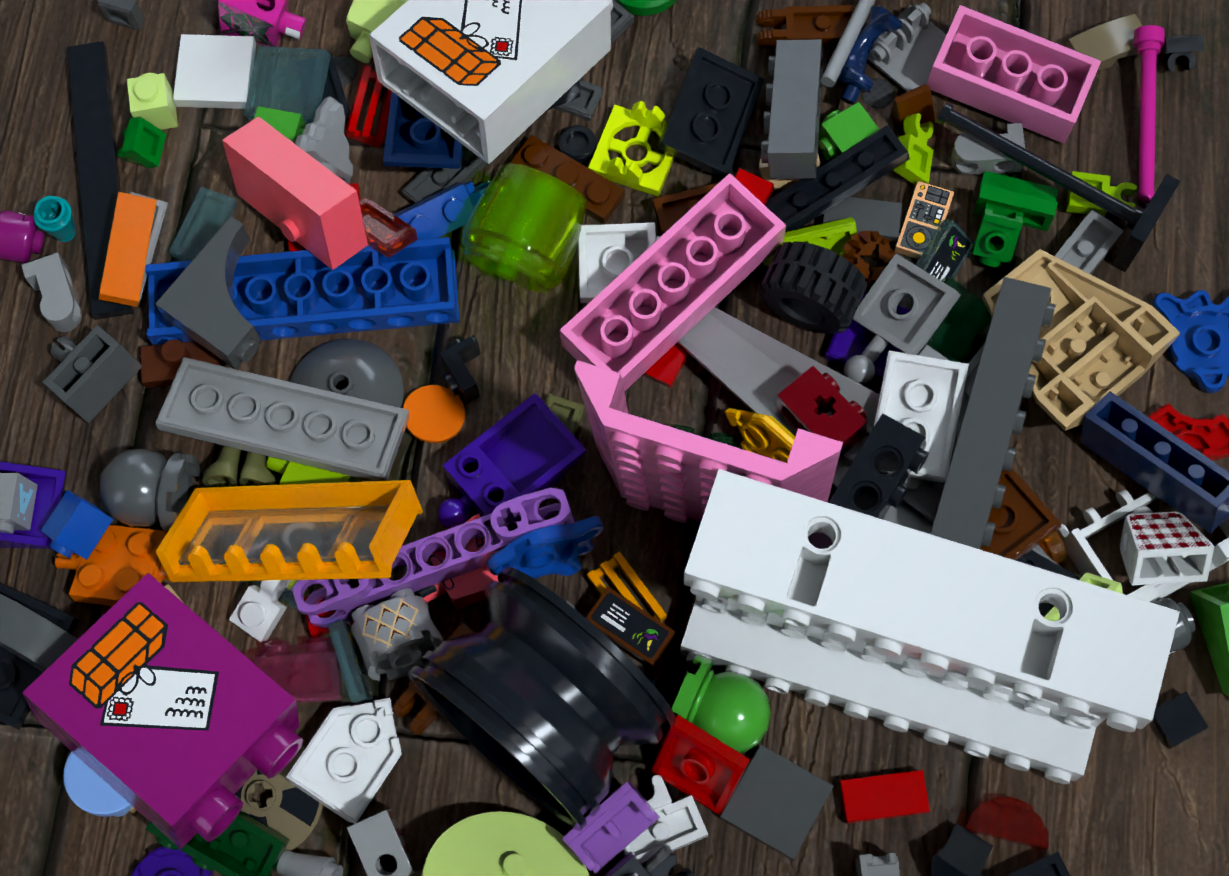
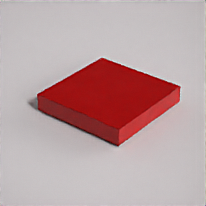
(699, 765)

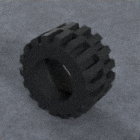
(812, 287)

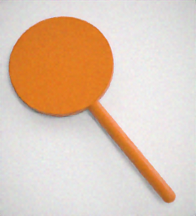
(434, 414)

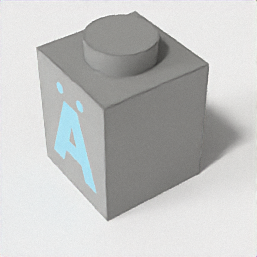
(16, 502)

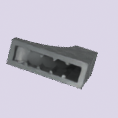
(204, 302)

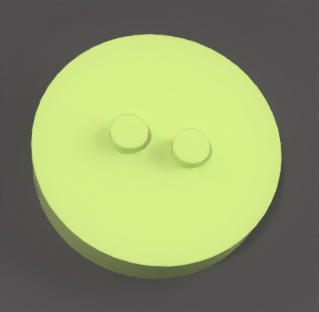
(502, 847)

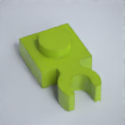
(920, 154)
(1079, 205)

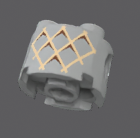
(394, 634)

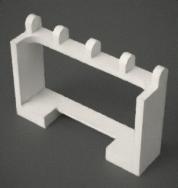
(1087, 561)

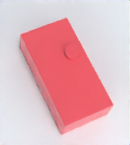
(296, 192)

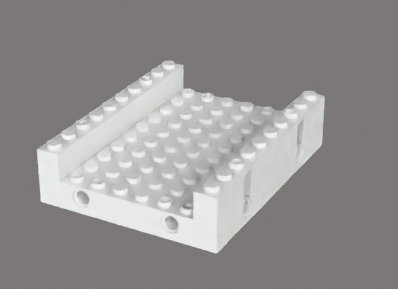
(919, 629)

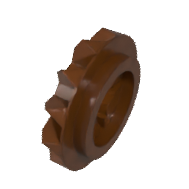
(865, 244)

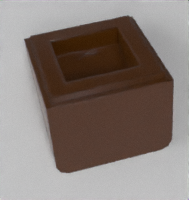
(912, 102)

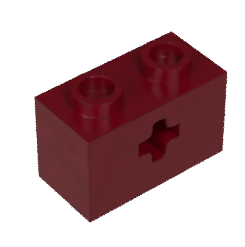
(816, 392)

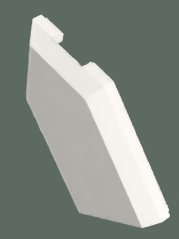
(349, 758)

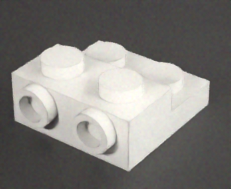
(608, 251)

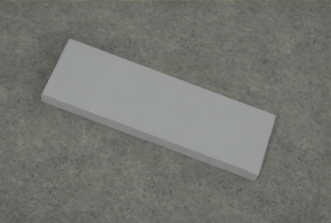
(283, 420)

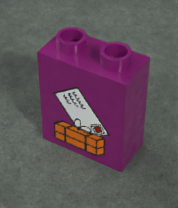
(167, 712)

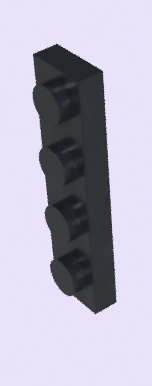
(839, 179)

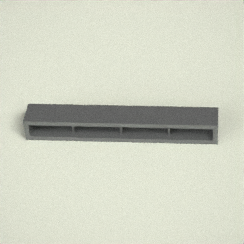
(994, 414)

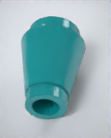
(55, 217)

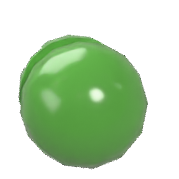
(724, 705)

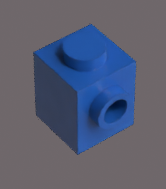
(76, 526)

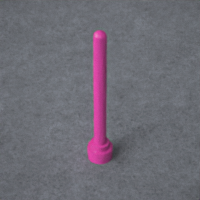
(1148, 42)

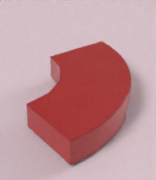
(1204, 435)

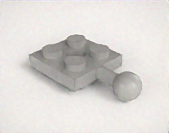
(904, 332)

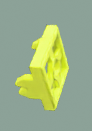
(631, 173)

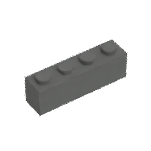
(794, 109)

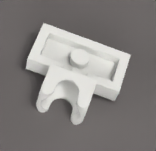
(677, 826)

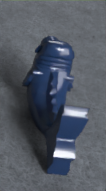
(853, 72)

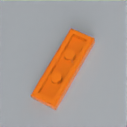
(127, 249)

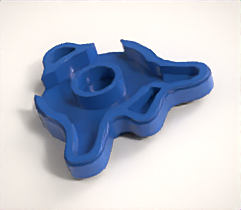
(1204, 338)
(549, 549)

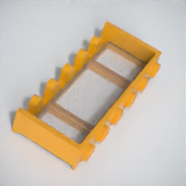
(290, 532)

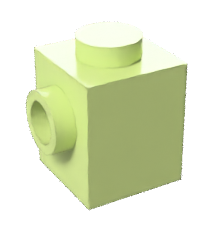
(152, 100)

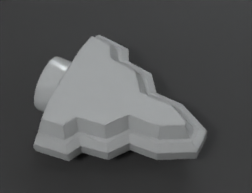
(326, 139)

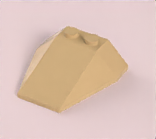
(1095, 339)

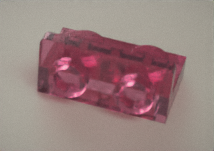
(304, 670)

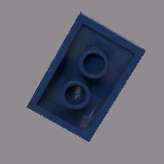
(417, 141)

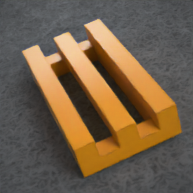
(606, 568)

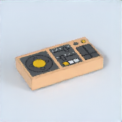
(924, 216)

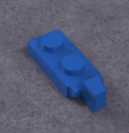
(443, 210)

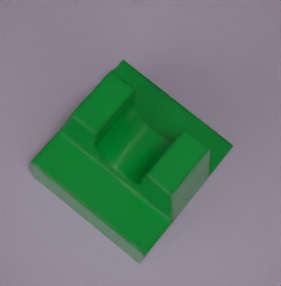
(142, 143)

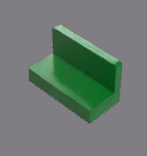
(1033, 198)

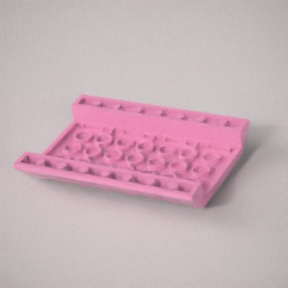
(677, 468)

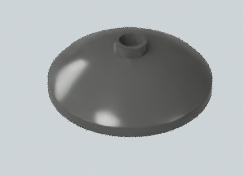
(364, 365)

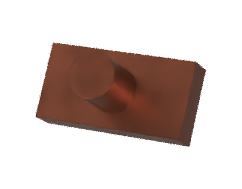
(163, 361)

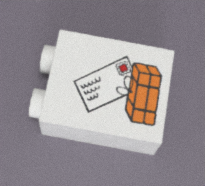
(488, 63)

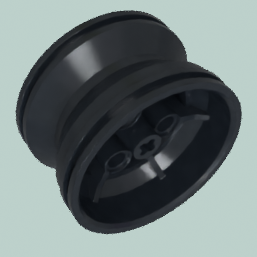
(543, 696)

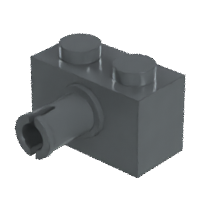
(90, 372)

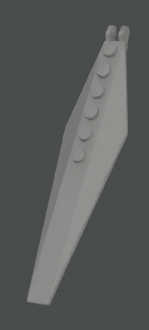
(761, 367)

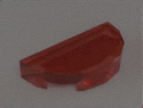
(1009, 821)

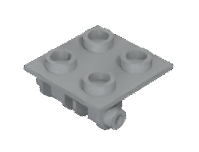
(908, 51)

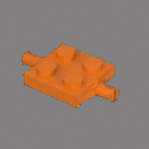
(115, 565)

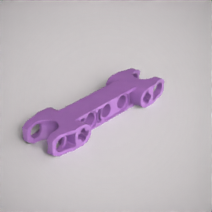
(498, 529)

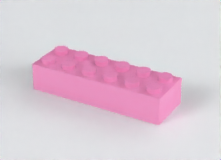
(675, 282)

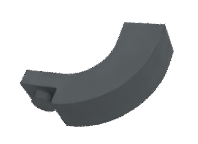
(31, 635)

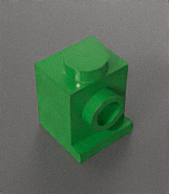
(998, 222)

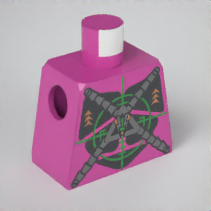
(261, 19)

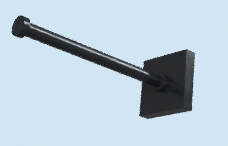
(1139, 220)

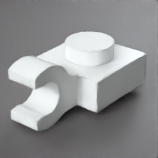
(260, 609)

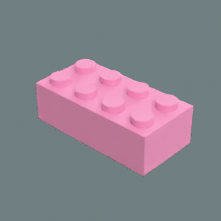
(1012, 74)

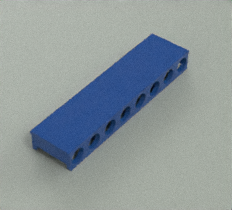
(303, 297)

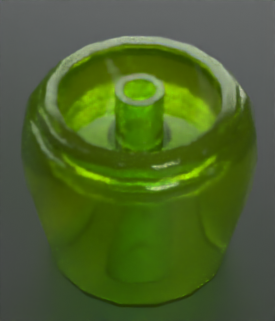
(525, 226)

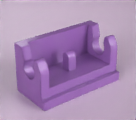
(612, 828)

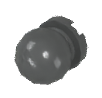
(146, 487)

